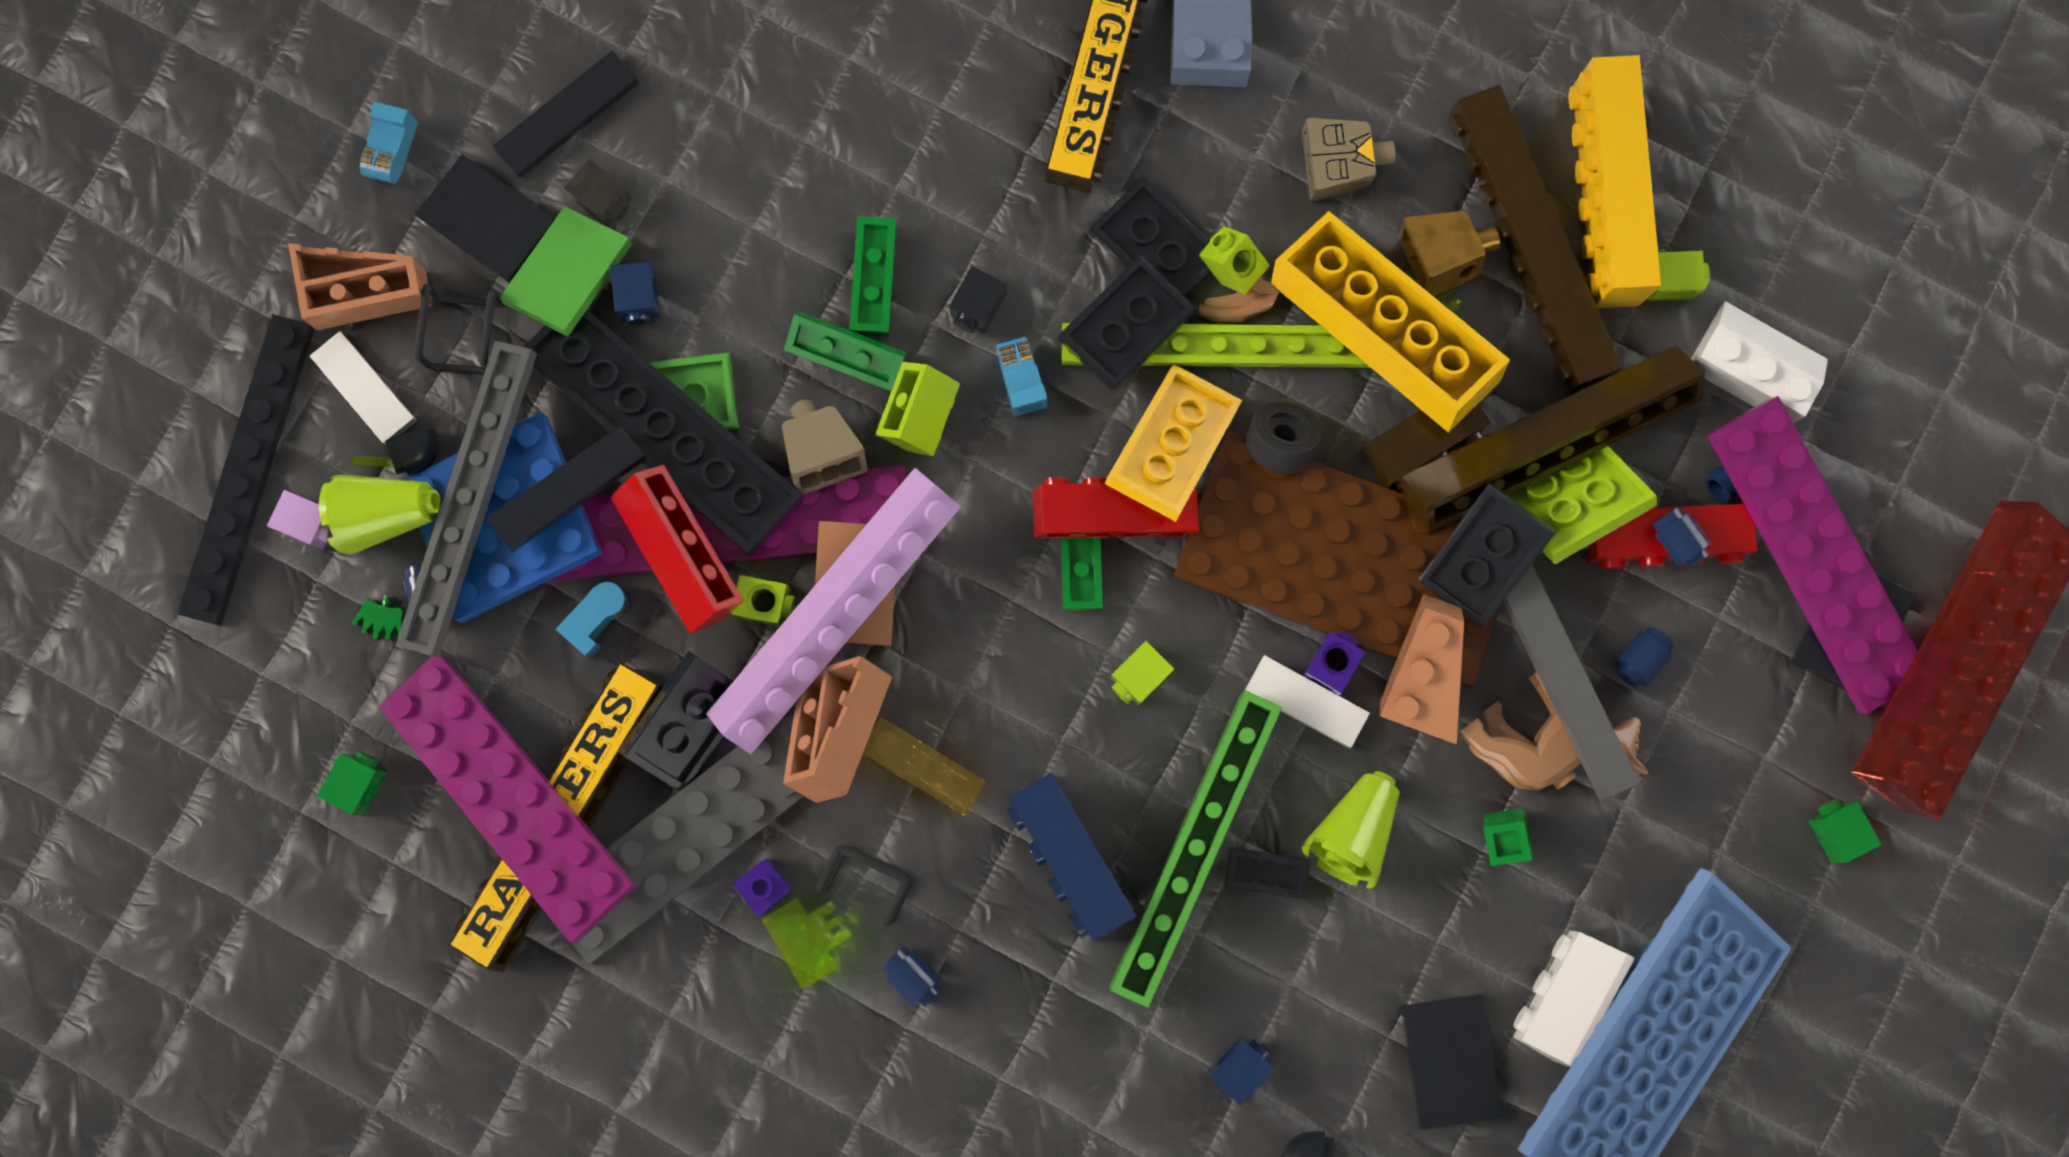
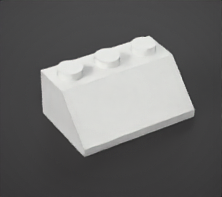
(1759, 362)
(1571, 997)

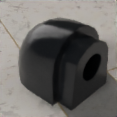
(413, 451)
(1310, 1145)

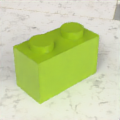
(918, 408)

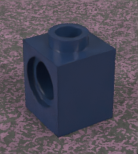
(635, 292)
(1241, 1069)

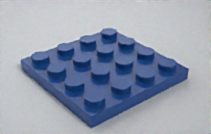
(494, 570)

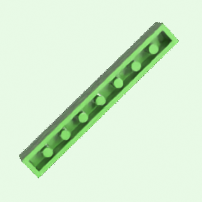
(1194, 848)

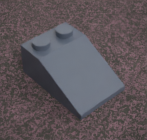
(1211, 43)

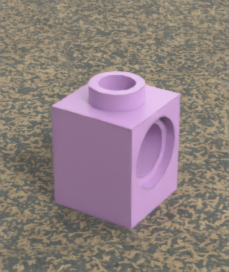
(299, 520)

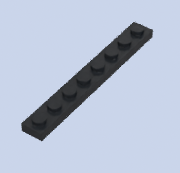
(246, 470)

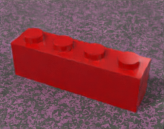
(1103, 512)
(1726, 526)
(676, 548)

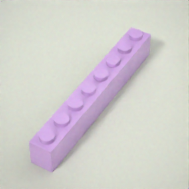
(832, 611)

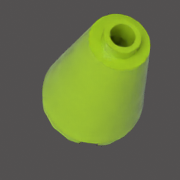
(374, 509)
(1357, 831)

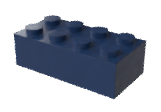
(1071, 857)

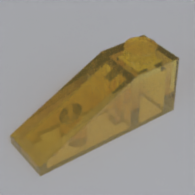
(922, 766)

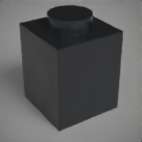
(977, 301)

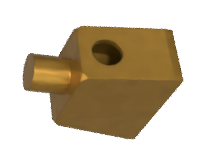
(1445, 249)

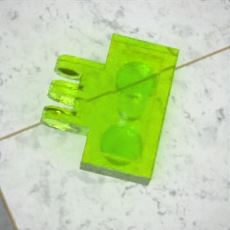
(806, 939)

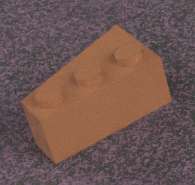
(354, 286)
(1427, 672)
(833, 728)

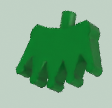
(380, 617)

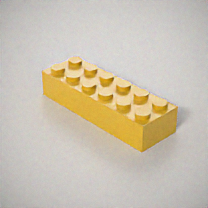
(1615, 182)
(1389, 321)

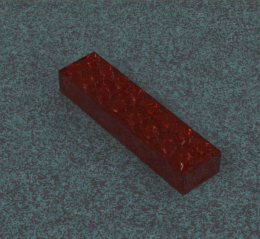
(1968, 660)

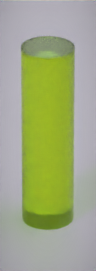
(371, 461)

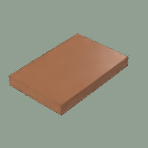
(832, 542)

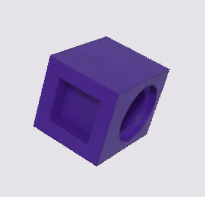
(1319, 671)
(763, 887)

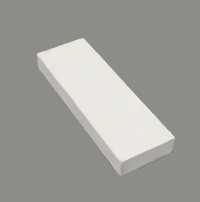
(363, 388)
(1308, 702)

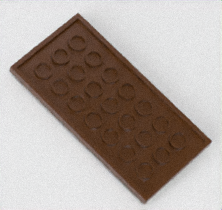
(1318, 552)

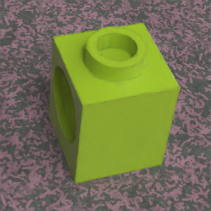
(1234, 259)
(1681, 275)
(751, 588)
(1140, 674)

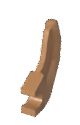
(1239, 306)

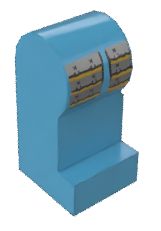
(387, 143)
(1021, 377)
(593, 615)

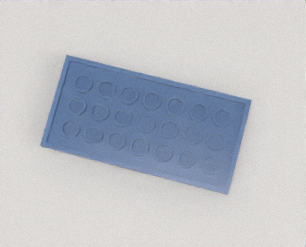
(1662, 1030)

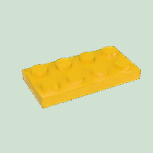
(1173, 442)

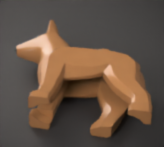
(1549, 756)

